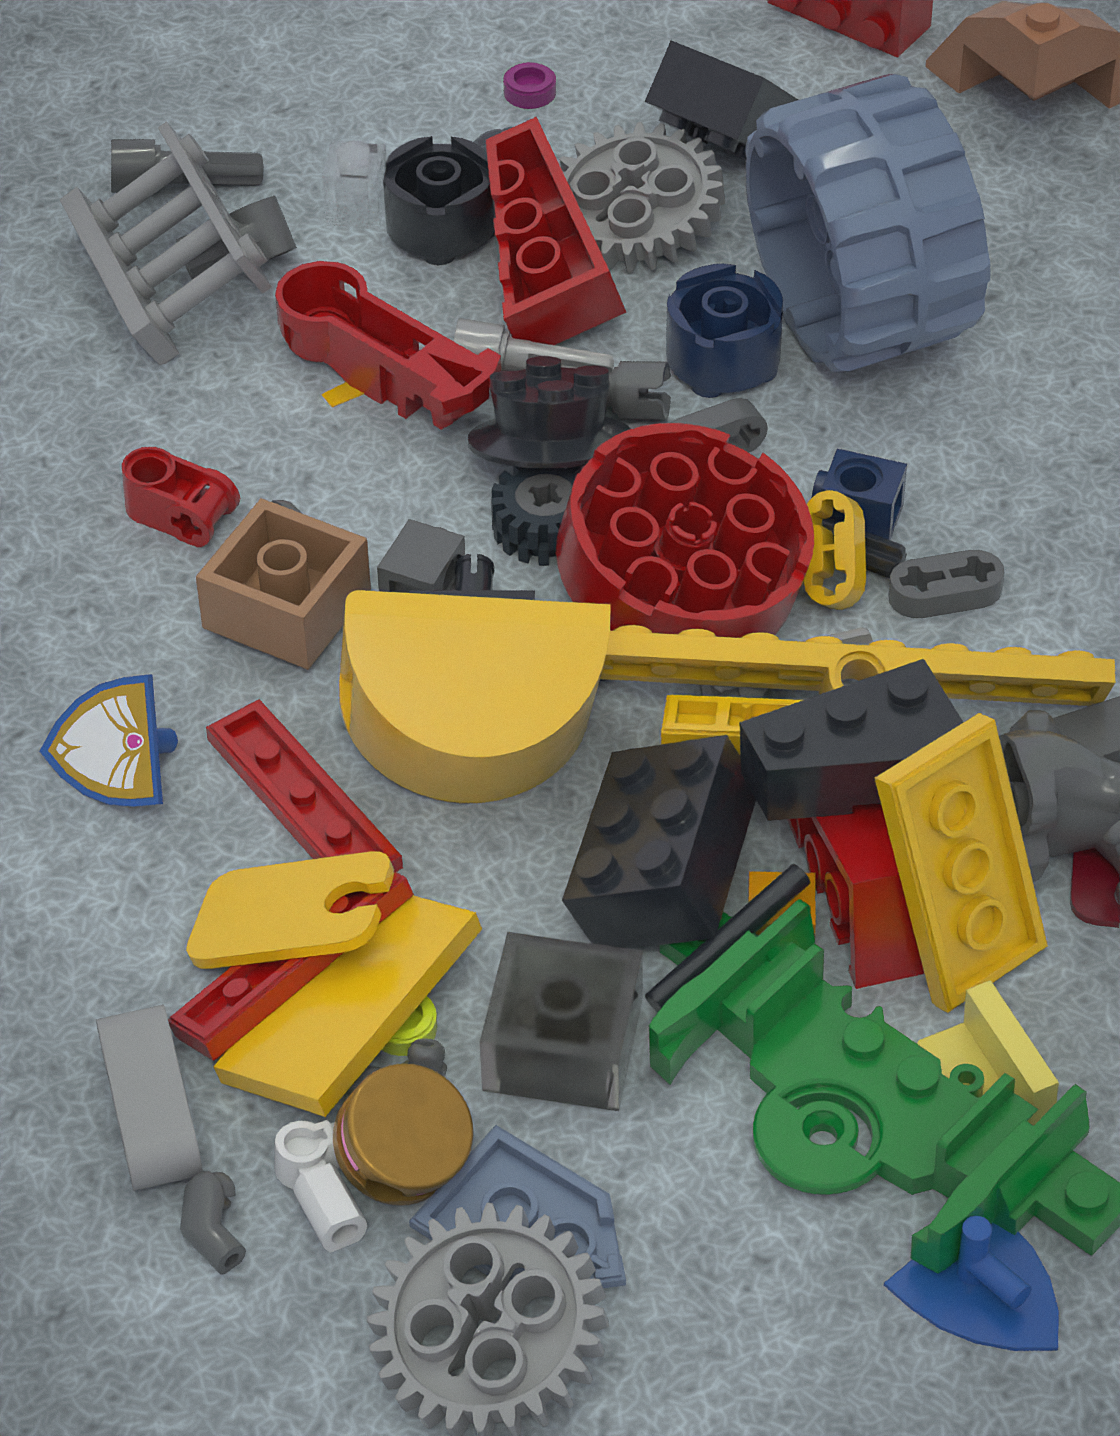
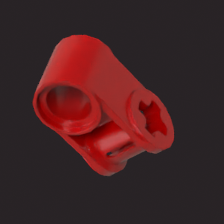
(173, 496)

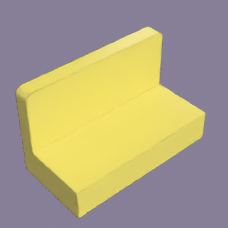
(997, 1046)

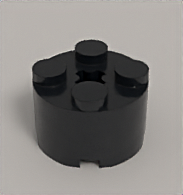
(438, 198)

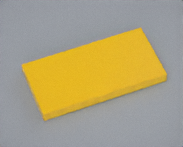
(962, 860)
(348, 1012)

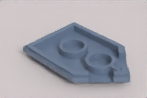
(513, 1174)

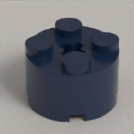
(724, 330)

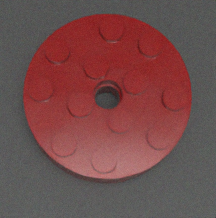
(685, 533)

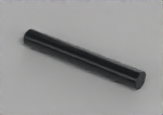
(749, 918)

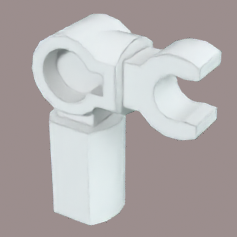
(309, 1167)

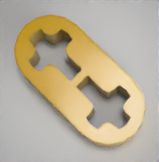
(845, 549)

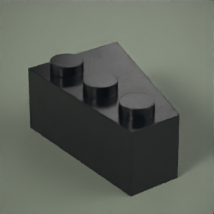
(830, 747)

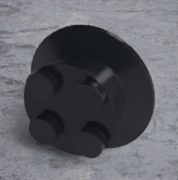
(546, 416)

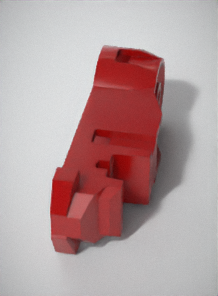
(379, 345)

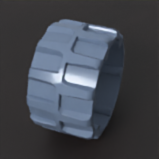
(867, 221)

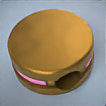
(402, 1134)

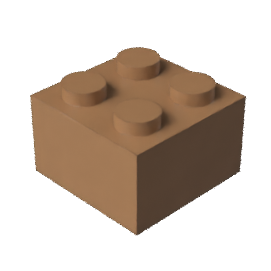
(282, 582)

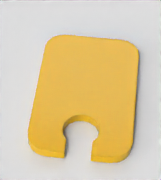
(285, 911)

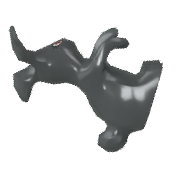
(1061, 793)

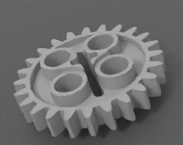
(645, 193)
(544, 1347)

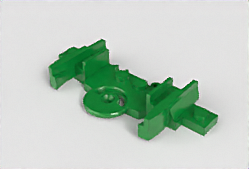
(922, 1125)

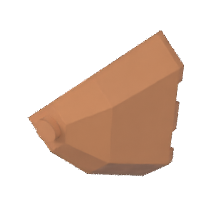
(1034, 49)

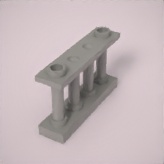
(115, 253)

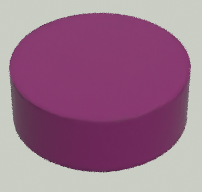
(529, 85)

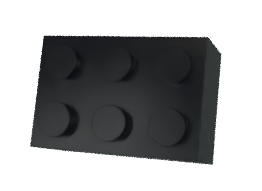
(661, 844)

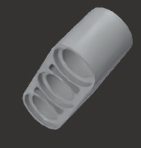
(149, 1097)

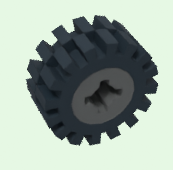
(530, 510)

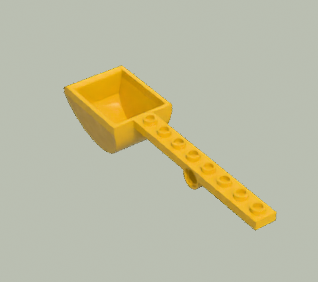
(499, 691)

